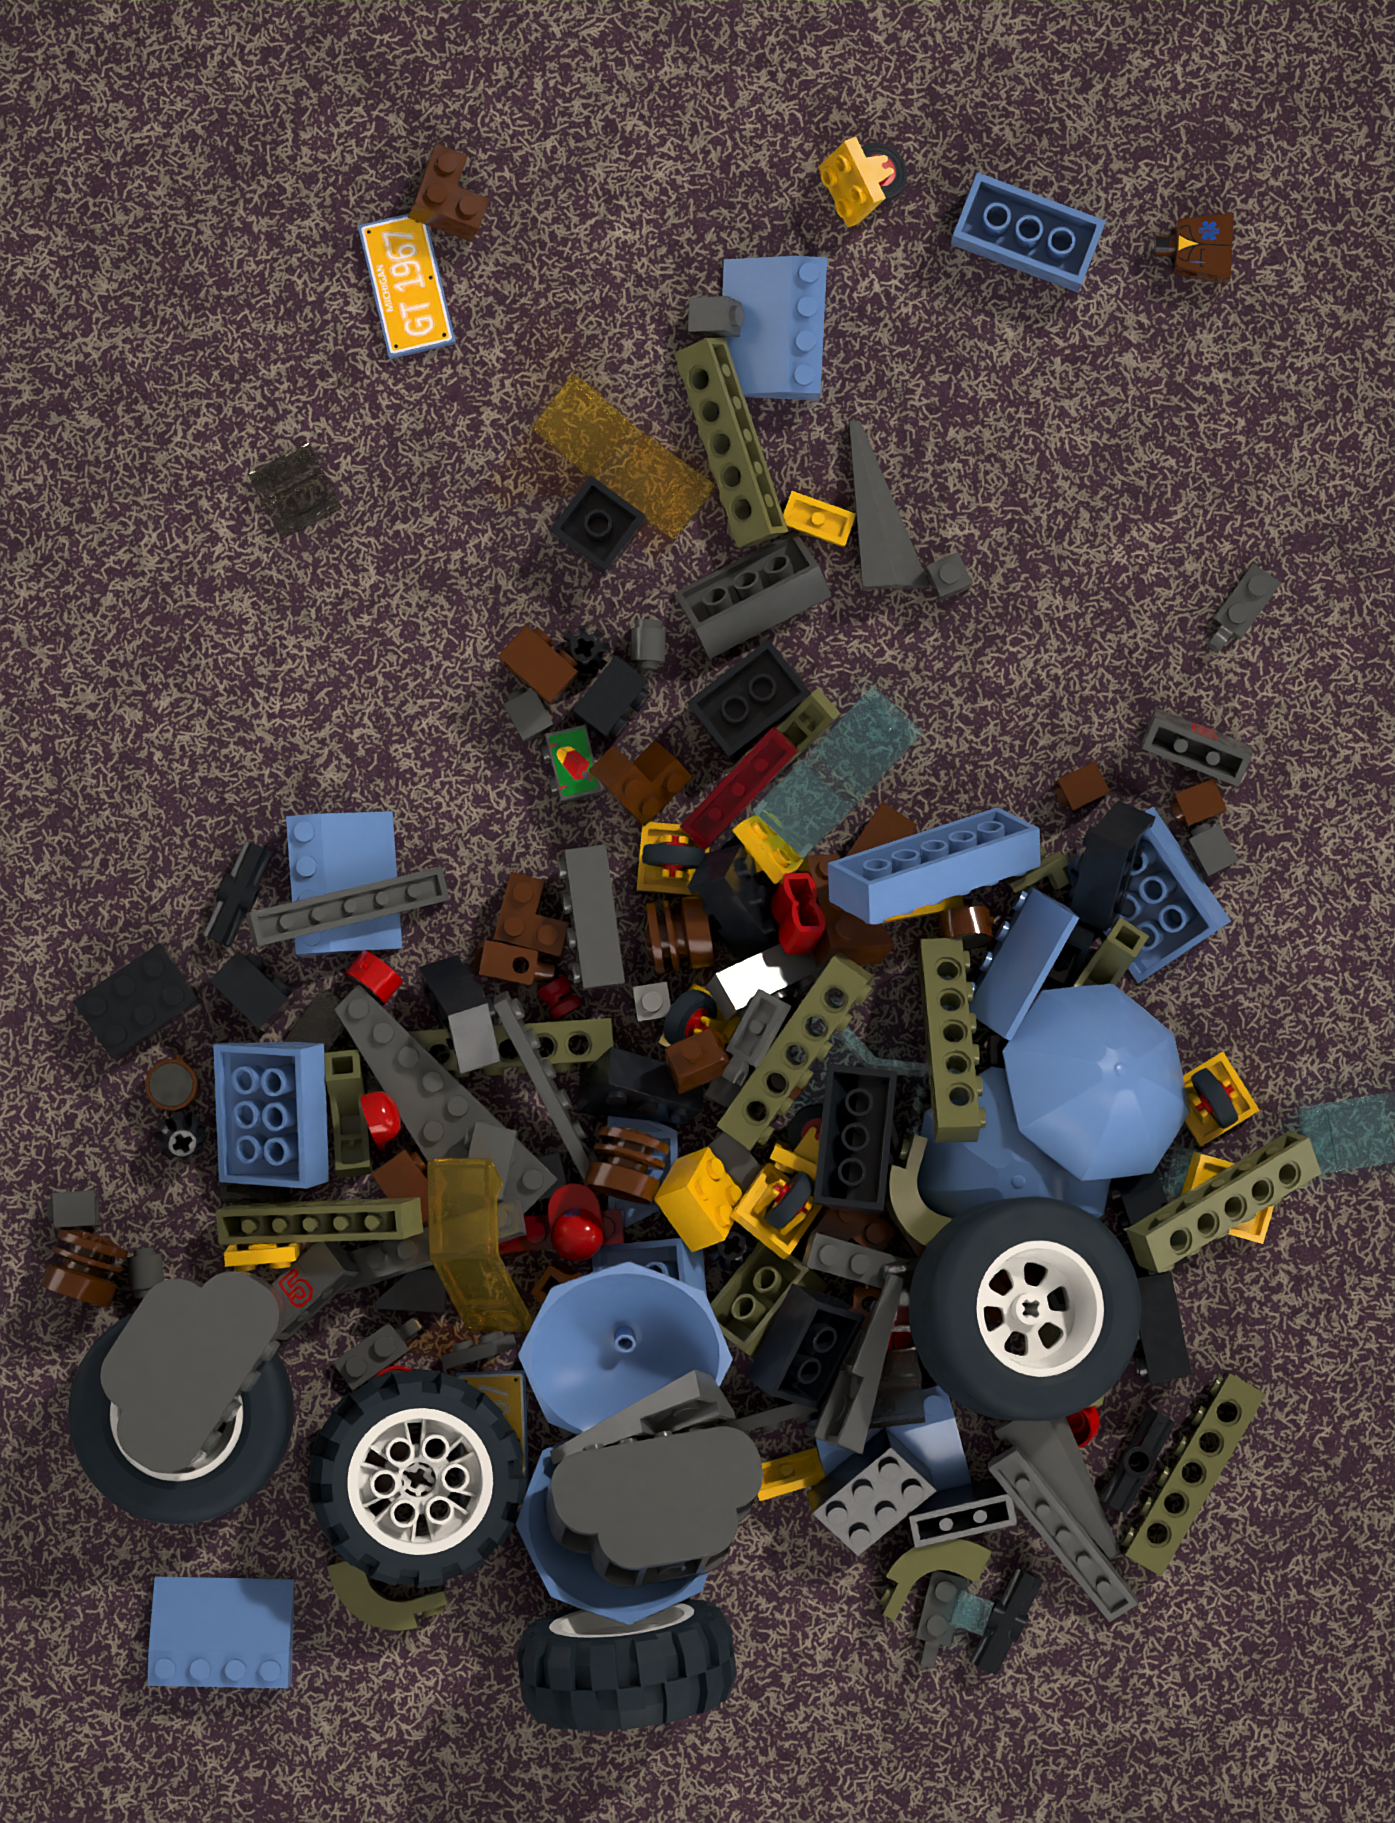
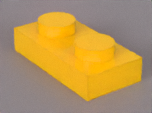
(818, 519)
(790, 1473)

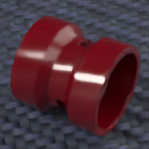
(556, 990)

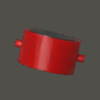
(374, 977)

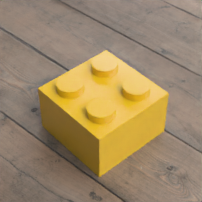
(699, 1199)

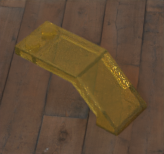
(622, 457)
(466, 1244)

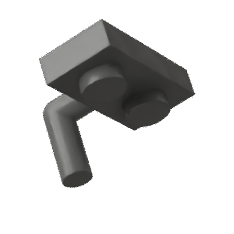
(489, 1345)

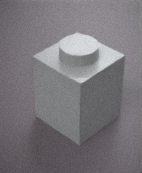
(652, 1002)

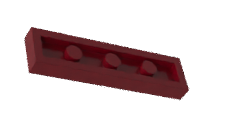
(739, 788)
(539, 1232)

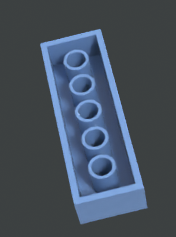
(934, 865)

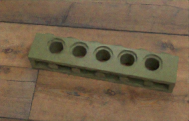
(745, 454)
(597, 1031)
(739, 1119)
(950, 1121)
(1223, 1202)
(319, 1221)
(1245, 1401)

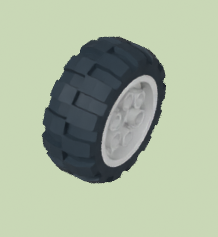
(375, 1420)
(617, 1676)

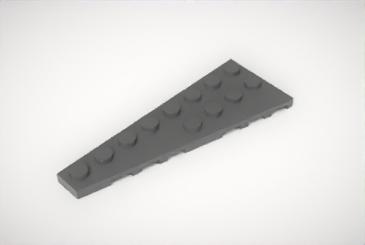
(429, 1097)

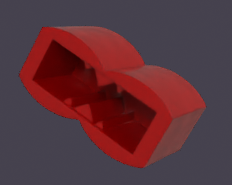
(797, 913)

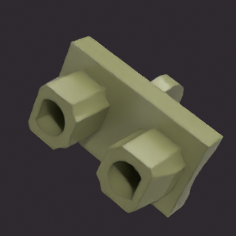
(1051, 867)

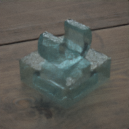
(970, 1612)

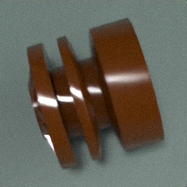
(679, 935)
(627, 1164)
(84, 1267)

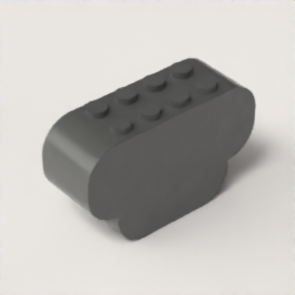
(188, 1363)
(655, 1503)

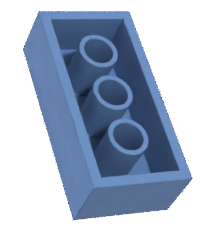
(1027, 232)

